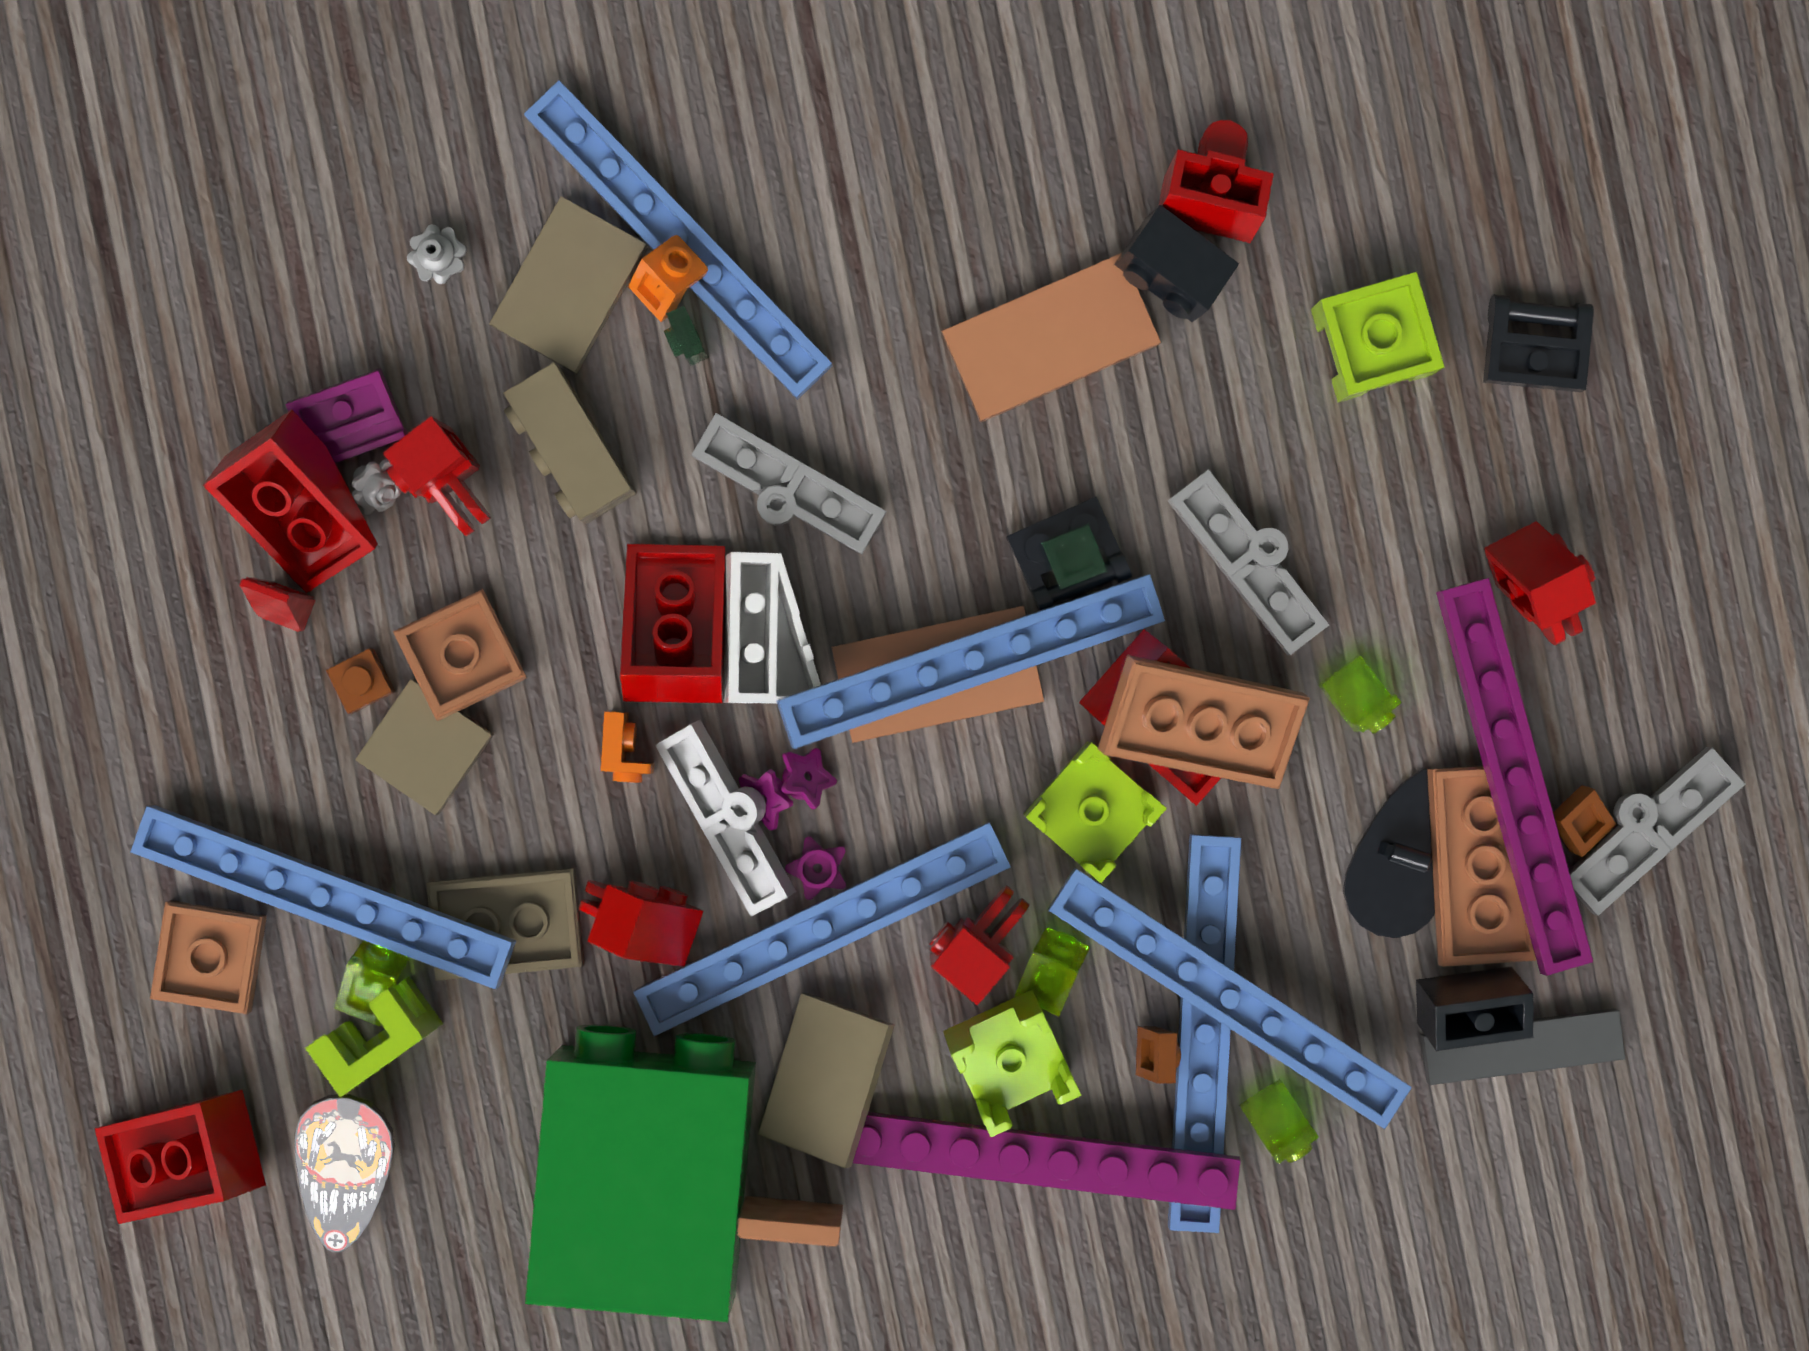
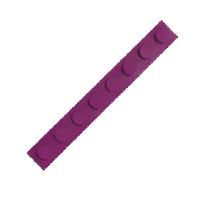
(1514, 777)
(1050, 1160)

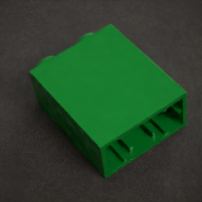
(641, 1176)

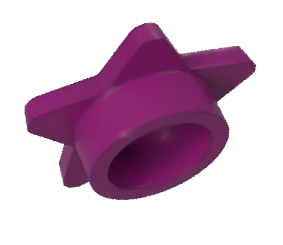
(795, 782)
(770, 787)
(813, 881)

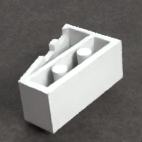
(763, 632)

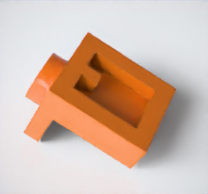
(666, 276)
(619, 738)

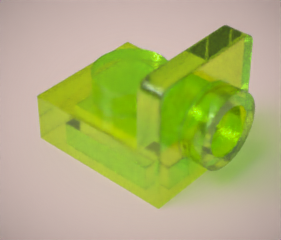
(1360, 696)
(1053, 969)
(365, 977)
(1279, 1123)

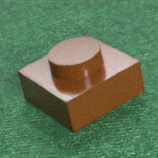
(360, 681)
(1583, 820)
(1157, 1054)

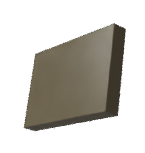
(568, 285)
(527, 907)
(826, 1080)

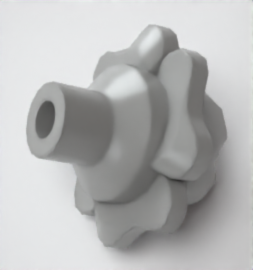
(437, 254)
(374, 487)

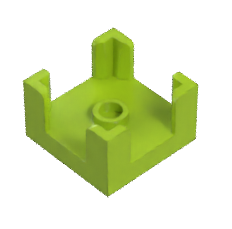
(1379, 336)
(1093, 811)
(1010, 1059)
(350, 1060)

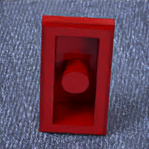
(278, 602)

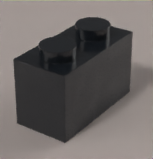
(1176, 264)
(1474, 1008)

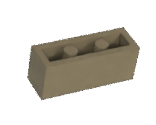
(567, 444)

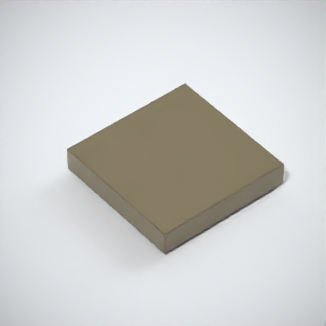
(422, 754)

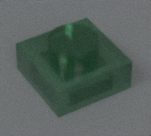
(684, 336)
(1074, 556)

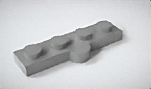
(787, 485)
(1249, 561)
(727, 817)
(1652, 828)

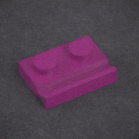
(352, 415)

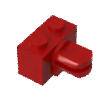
(1215, 187)
(433, 464)
(1543, 579)
(642, 922)
(971, 955)

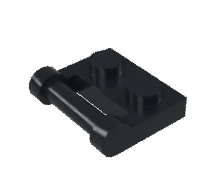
(1537, 359)
(1034, 562)

